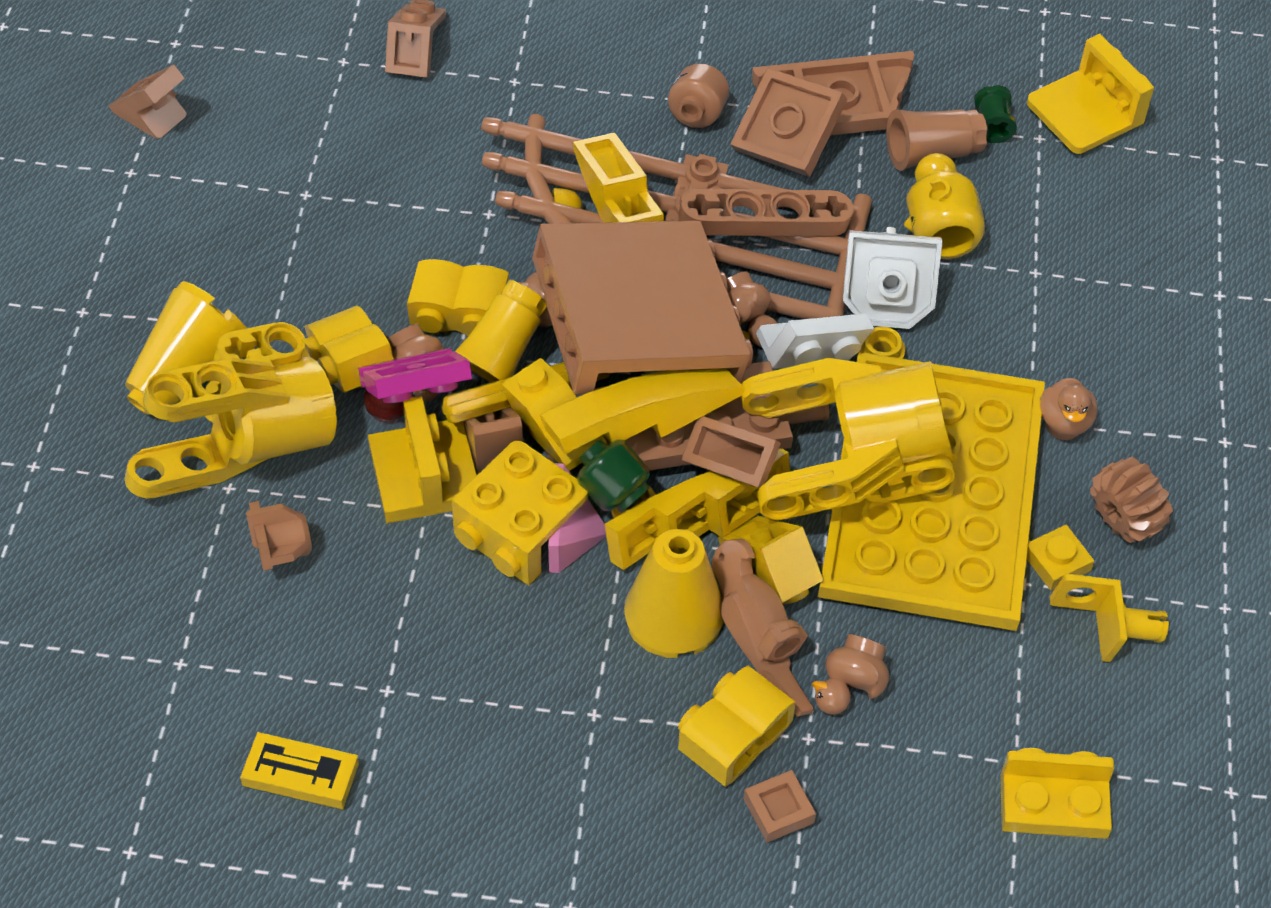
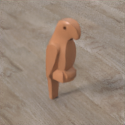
(758, 619)

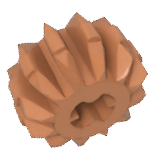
(1131, 499)

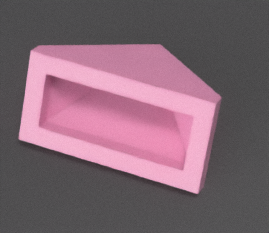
(575, 536)

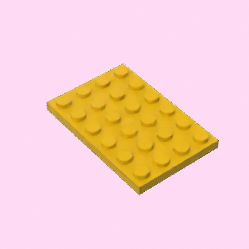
(956, 547)

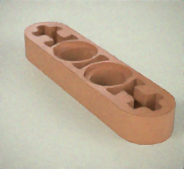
(765, 205)

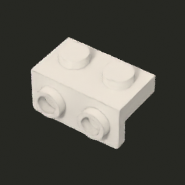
(814, 339)

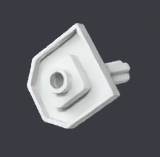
(891, 276)

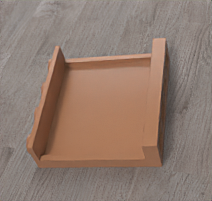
(637, 299)

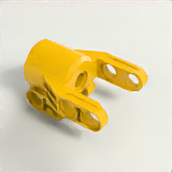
(256, 404)
(888, 427)

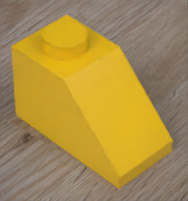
(538, 391)
(781, 556)

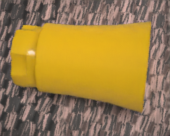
(503, 332)

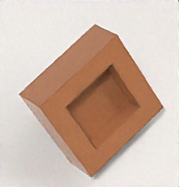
(779, 806)

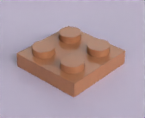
(788, 122)

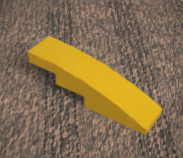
(652, 400)
(694, 505)

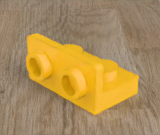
(1056, 793)

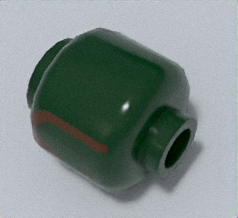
(613, 475)

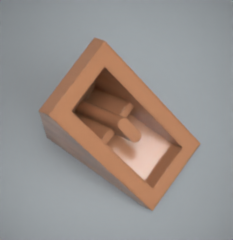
(491, 435)

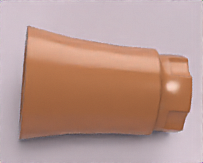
(921, 133)

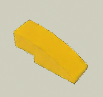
(615, 181)

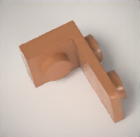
(412, 37)

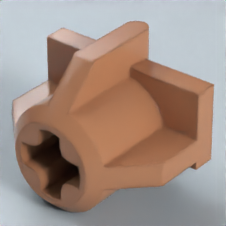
(278, 534)

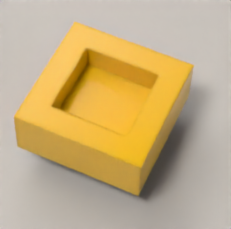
(1058, 555)

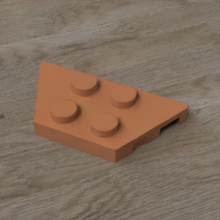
(869, 82)

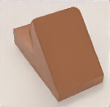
(152, 103)

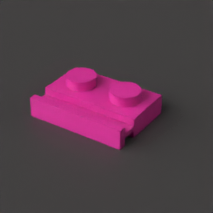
(399, 377)

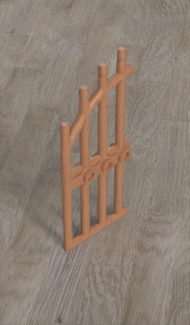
(694, 173)

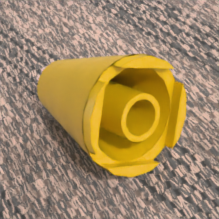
(181, 338)
(675, 597)

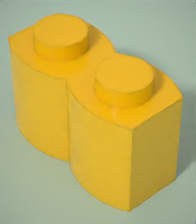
(452, 296)
(344, 344)
(735, 724)

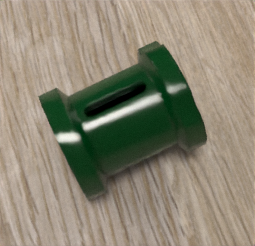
(995, 106)

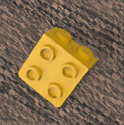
(1096, 100)
(515, 509)

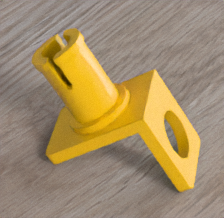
(1113, 618)

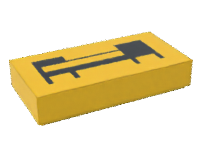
(299, 770)

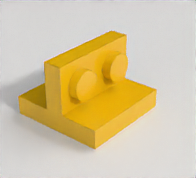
(420, 464)

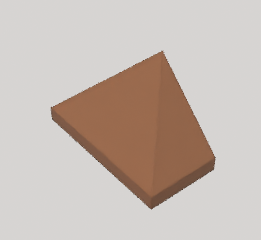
(731, 451)

